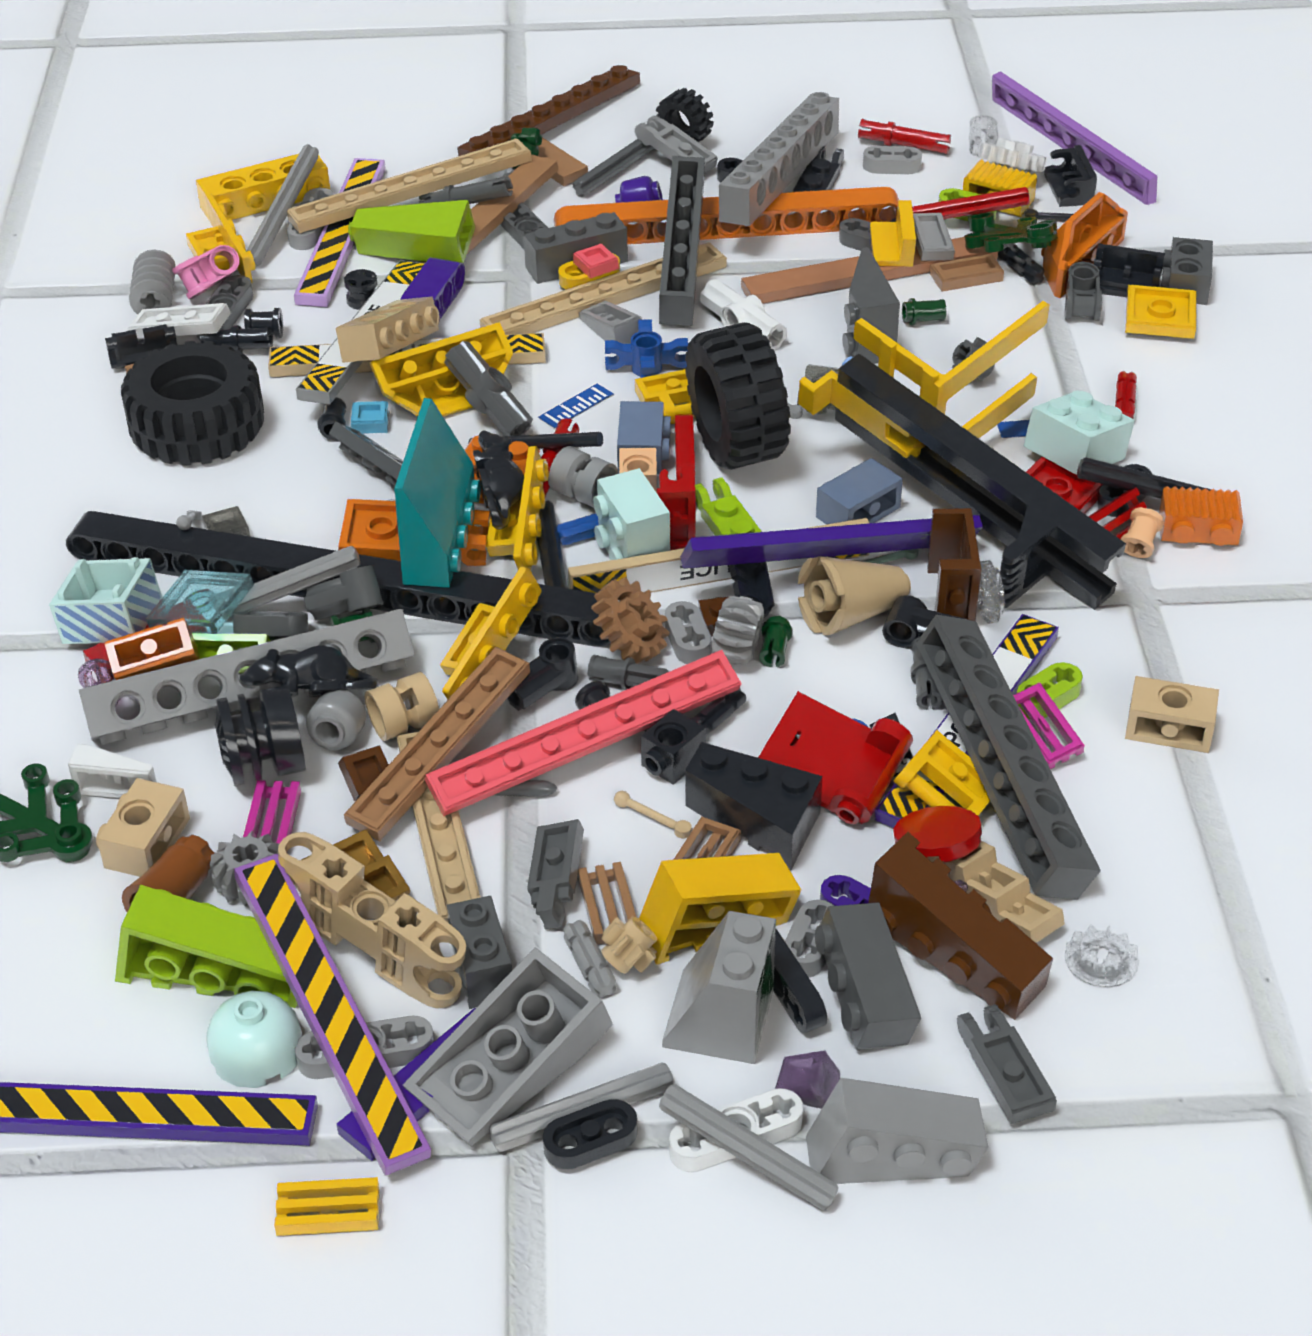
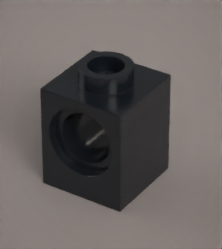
(671, 745)

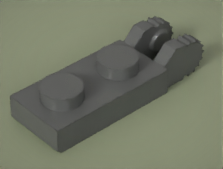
(1007, 1066)

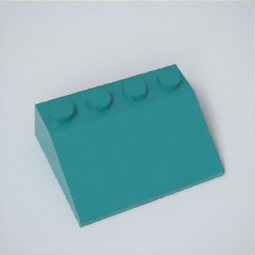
(434, 501)

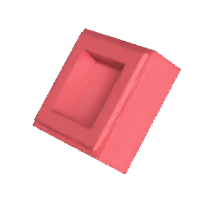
(595, 260)

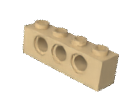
(387, 329)

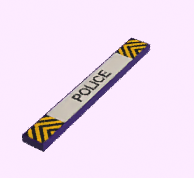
(1017, 659)

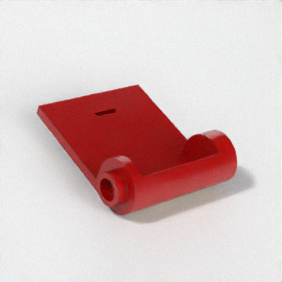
(850, 756)

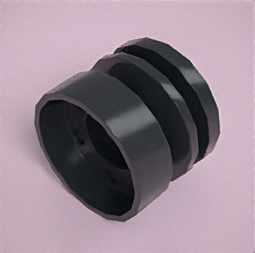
(260, 735)

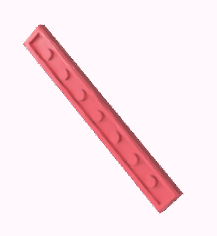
(580, 733)

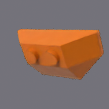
(1078, 238)

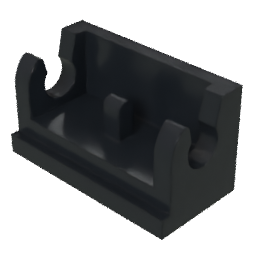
(1074, 179)
(1126, 267)

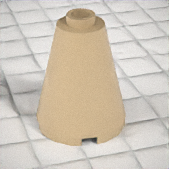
(847, 592)

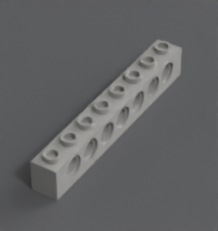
(778, 159)
(99, 701)

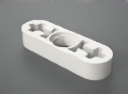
(745, 1112)

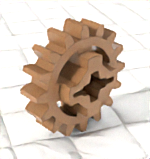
(630, 620)

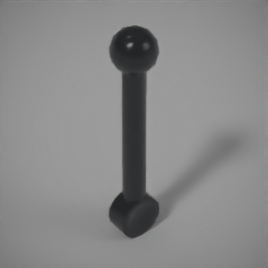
(1040, 215)

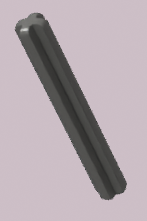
(611, 167)

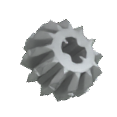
(738, 629)
(235, 854)

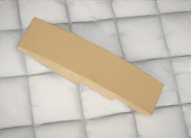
(1006, 892)

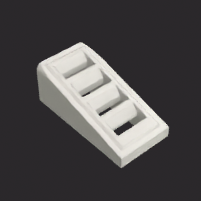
(102, 771)

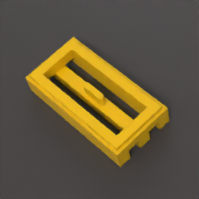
(327, 1199)

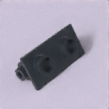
(126, 349)
(753, 582)

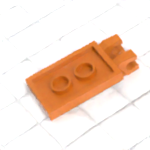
(374, 531)

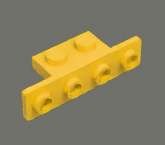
(221, 233)
(524, 523)
(489, 629)

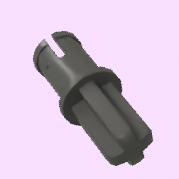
(621, 672)

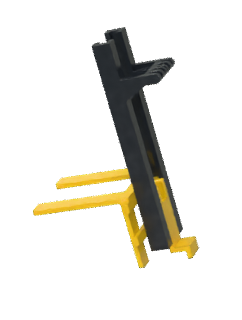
(913, 432)

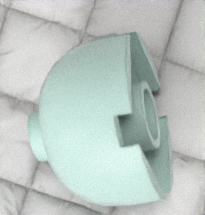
(253, 1039)

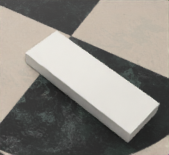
(185, 319)

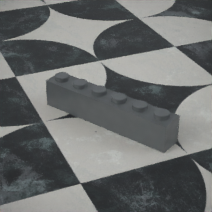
(682, 241)

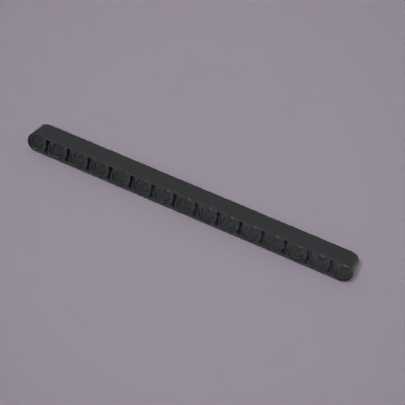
(173, 550)

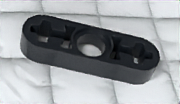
(796, 990)

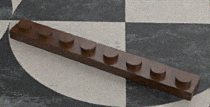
(560, 108)

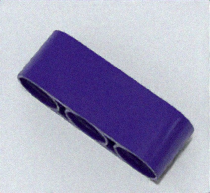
(438, 279)

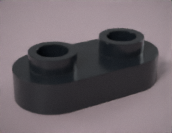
(588, 1133)

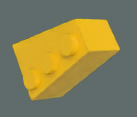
(697, 893)

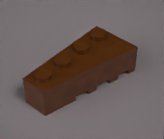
(957, 929)

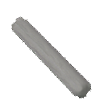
(300, 578)
(629, 1088)
(748, 1147)

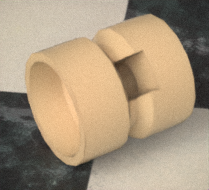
(387, 706)

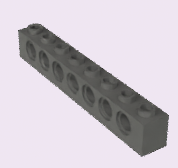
(1008, 759)

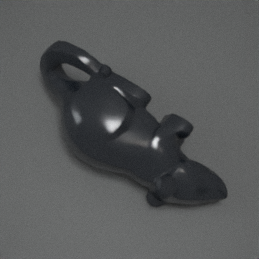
(499, 477)
(313, 669)

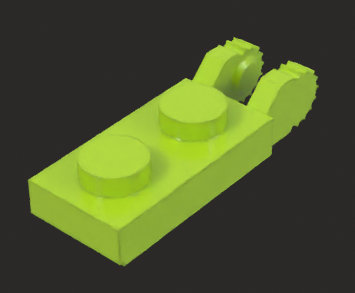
(726, 514)

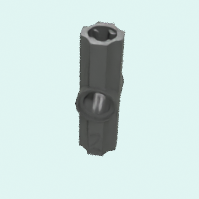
(488, 390)

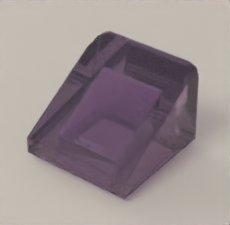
(809, 1076)

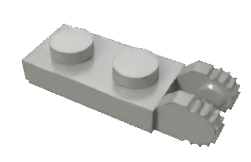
(672, 141)

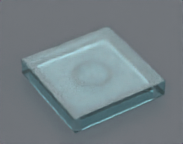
(202, 599)

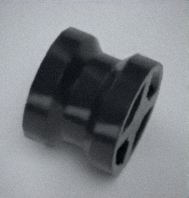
(360, 286)

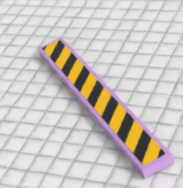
(334, 243)

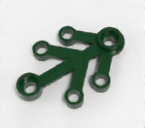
(994, 235)
(66, 840)

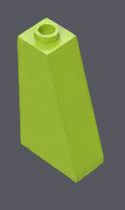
(414, 231)

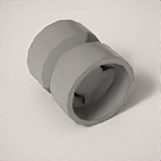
(577, 473)

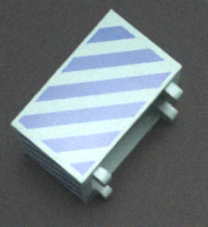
(105, 600)

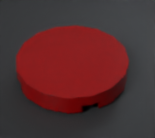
(942, 831)

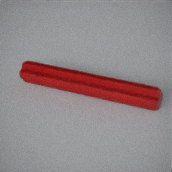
(977, 204)

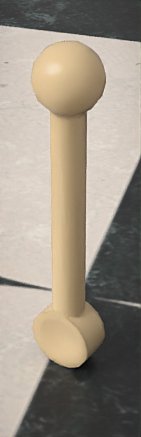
(681, 828)

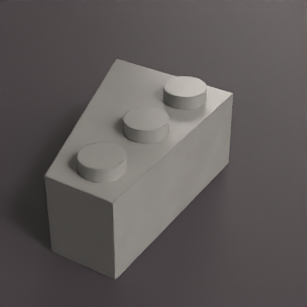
(895, 1134)

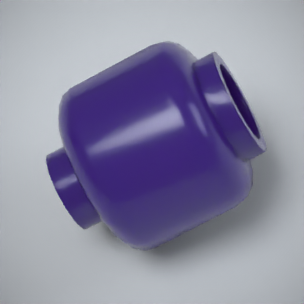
(639, 189)

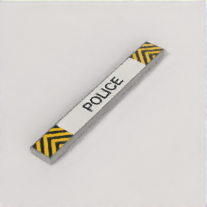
(329, 373)

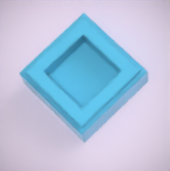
(370, 417)

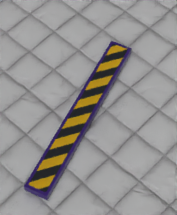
(157, 1113)

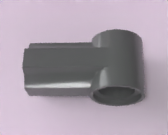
(350, 592)

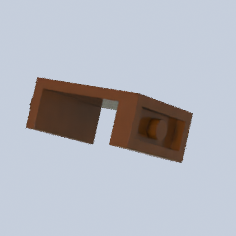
(956, 560)

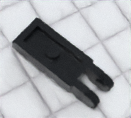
(820, 173)

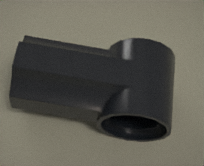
(908, 621)
(551, 670)

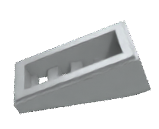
(611, 321)

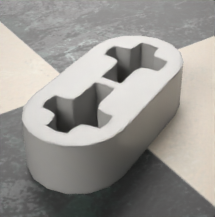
(892, 159)
(694, 630)
(802, 935)

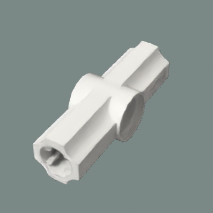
(739, 309)

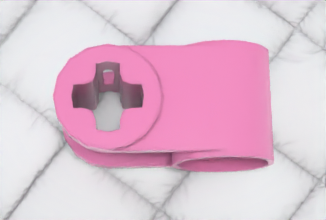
(201, 272)

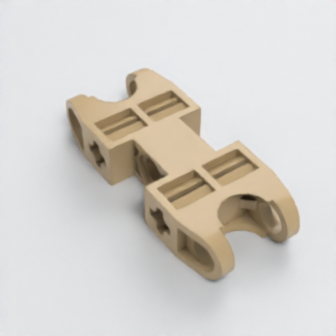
(397, 936)

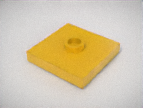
(1161, 311)

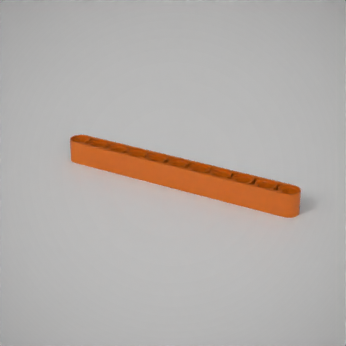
(773, 222)

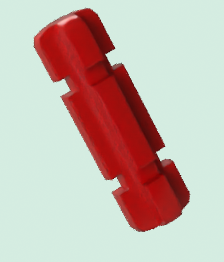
(1126, 393)

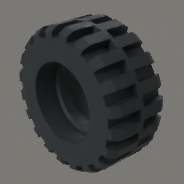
(737, 395)
(193, 402)

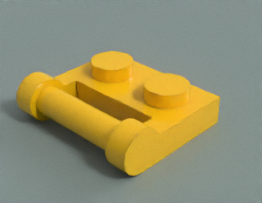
(949, 770)

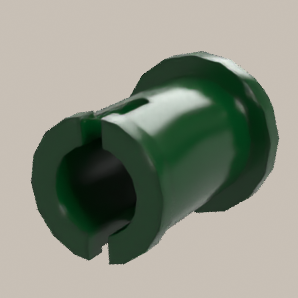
(923, 310)
(776, 634)

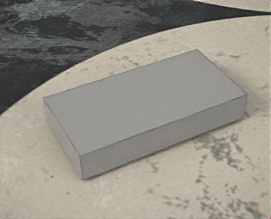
(932, 237)

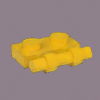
(666, 388)

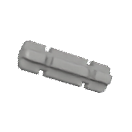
(589, 959)

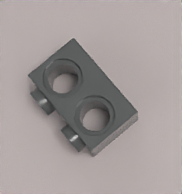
(1189, 267)
(486, 952)

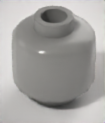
(336, 719)

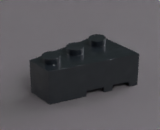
(761, 798)

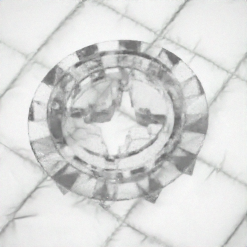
(990, 593)
(1115, 970)

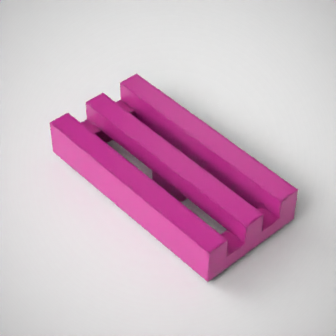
(1060, 753)
(275, 794)

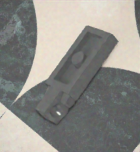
(555, 869)

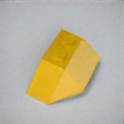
(423, 374)

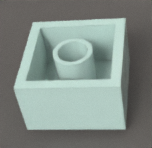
(1077, 429)
(630, 516)

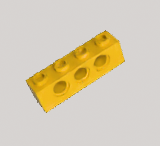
(256, 186)

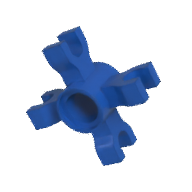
(645, 352)

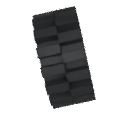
(692, 108)

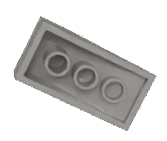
(510, 1047)

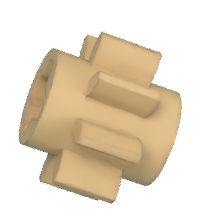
(629, 945)

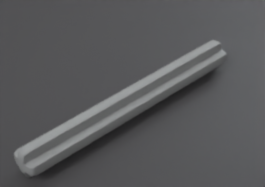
(283, 201)

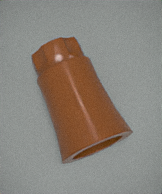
(178, 870)

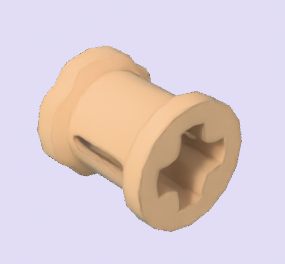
(1142, 531)

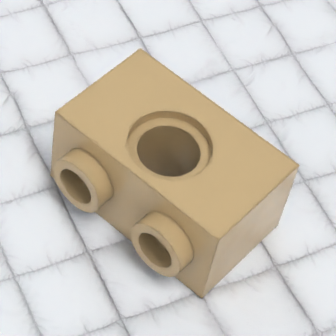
(1172, 714)
(142, 827)

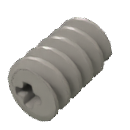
(152, 281)

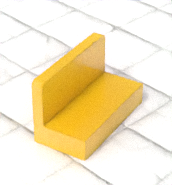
(895, 241)

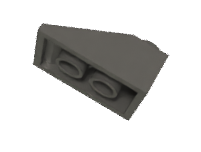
(871, 300)

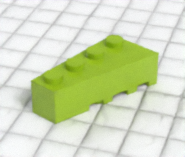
(196, 946)

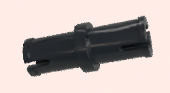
(241, 338)

